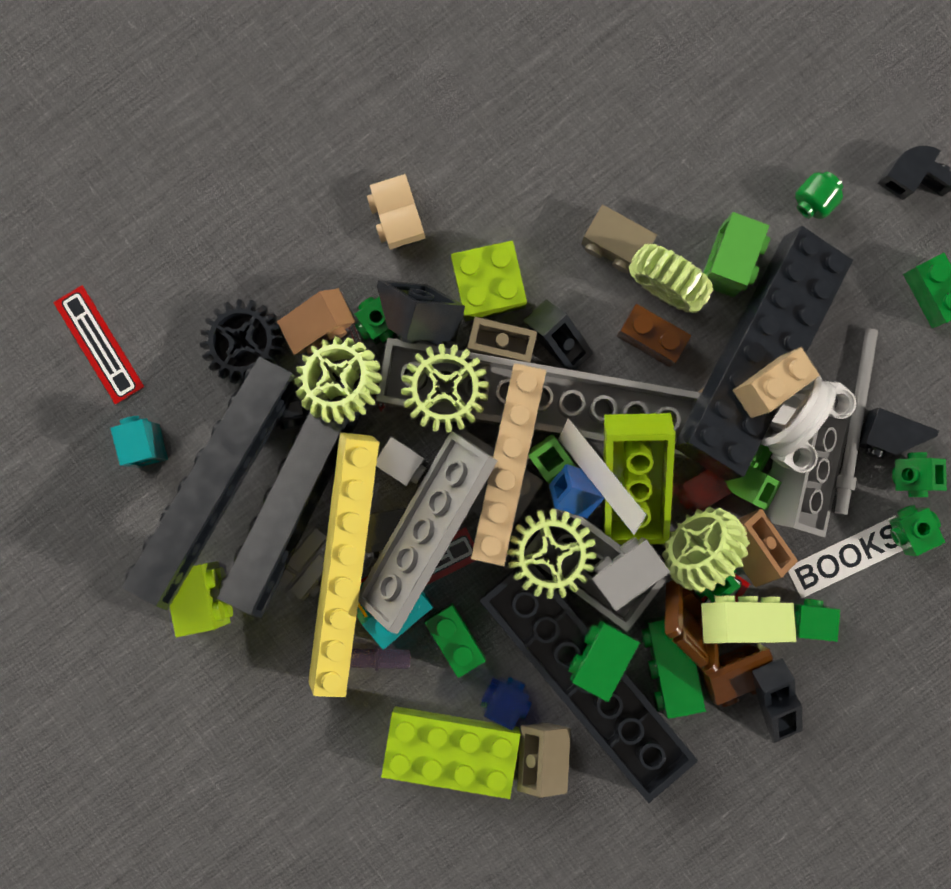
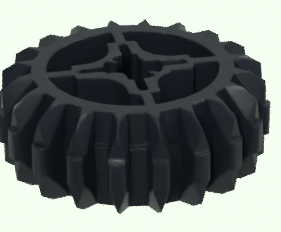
(235, 354)

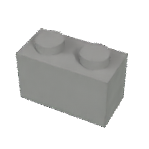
(401, 462)
(629, 572)

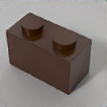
(653, 335)

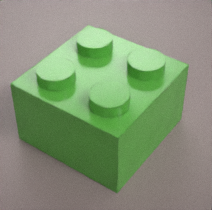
(735, 254)

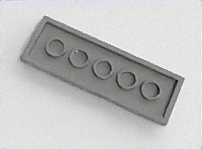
(425, 531)

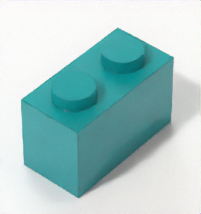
(138, 442)

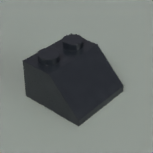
(419, 312)

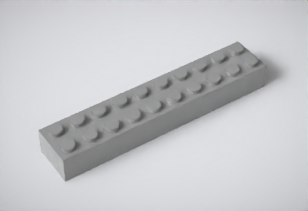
(564, 394)

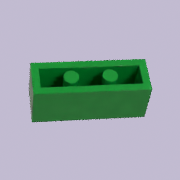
(674, 672)

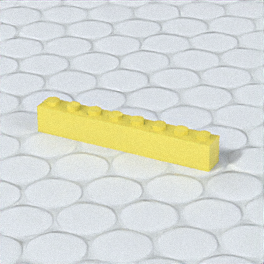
(343, 564)

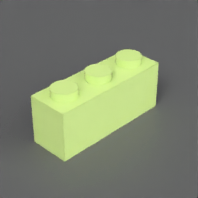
(748, 620)

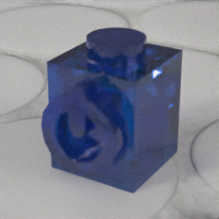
(505, 701)

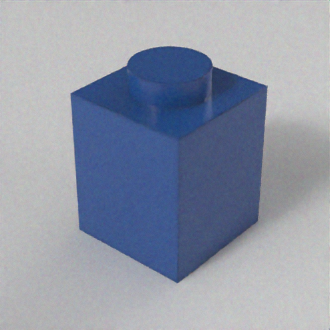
(574, 492)

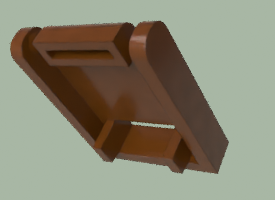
(687, 630)

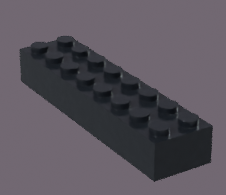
(777, 320)
(626, 724)

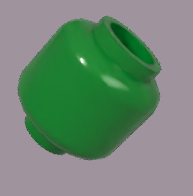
(819, 195)

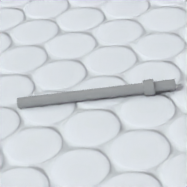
(846, 481)

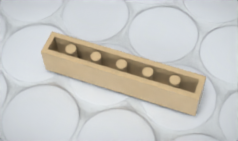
(511, 457)

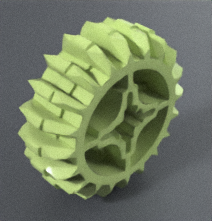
(671, 278)
(426, 366)
(315, 397)
(701, 568)
(559, 581)

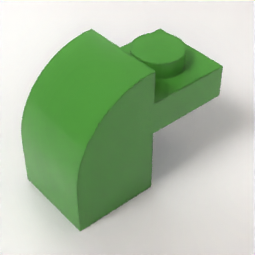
(549, 457)
(755, 485)

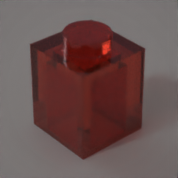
(702, 490)

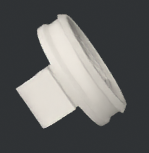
(801, 418)

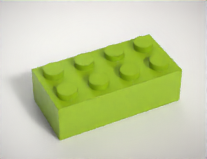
(642, 459)
(451, 752)

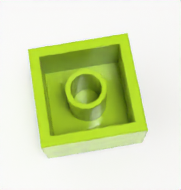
(489, 280)
(196, 603)

